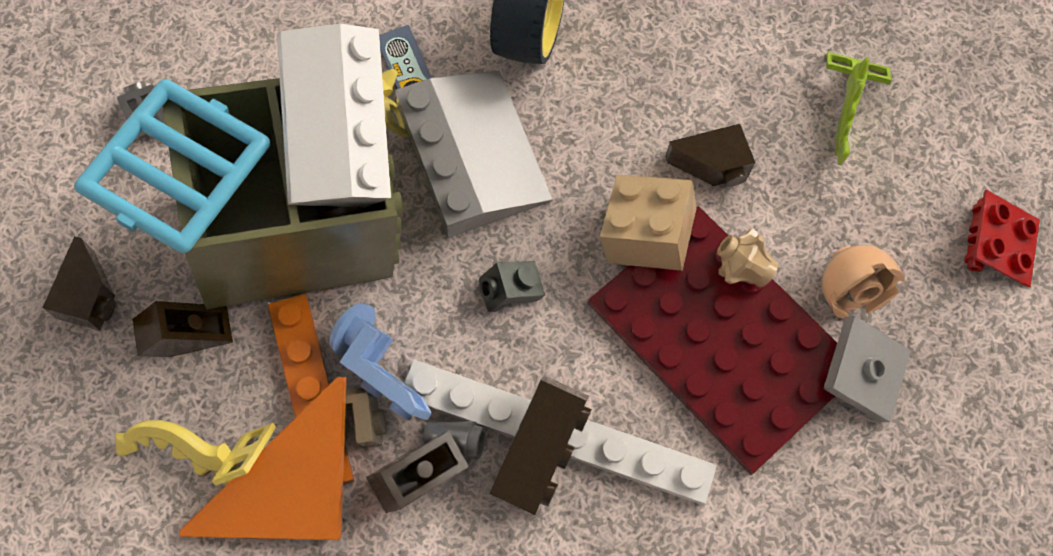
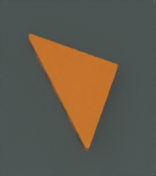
(292, 484)

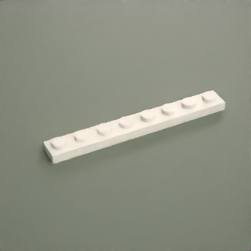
(594, 446)

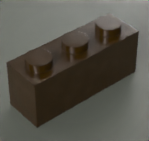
(541, 445)

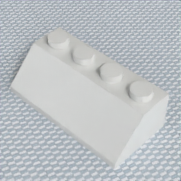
(333, 116)

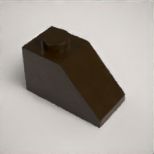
(714, 156)
(81, 289)
(180, 328)
(417, 472)

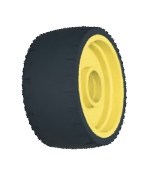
(525, 29)

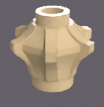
(746, 260)

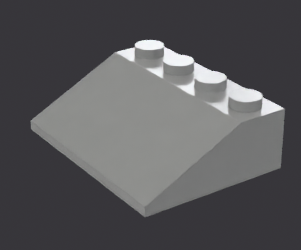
(471, 149)

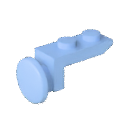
(362, 349)

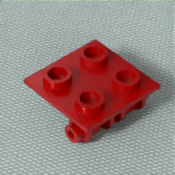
(1002, 239)

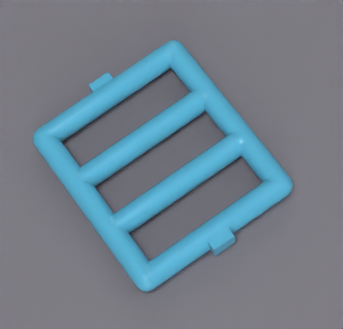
(206, 207)

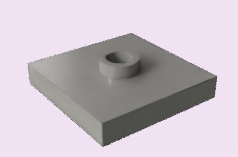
(867, 369)

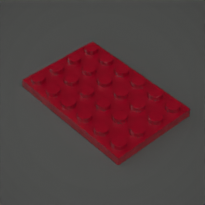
(729, 352)

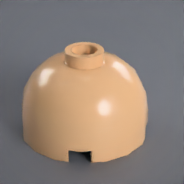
(864, 274)

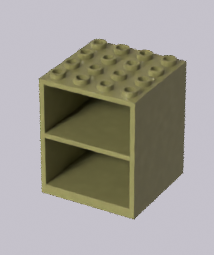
(257, 240)

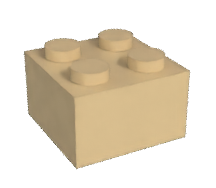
(649, 222)

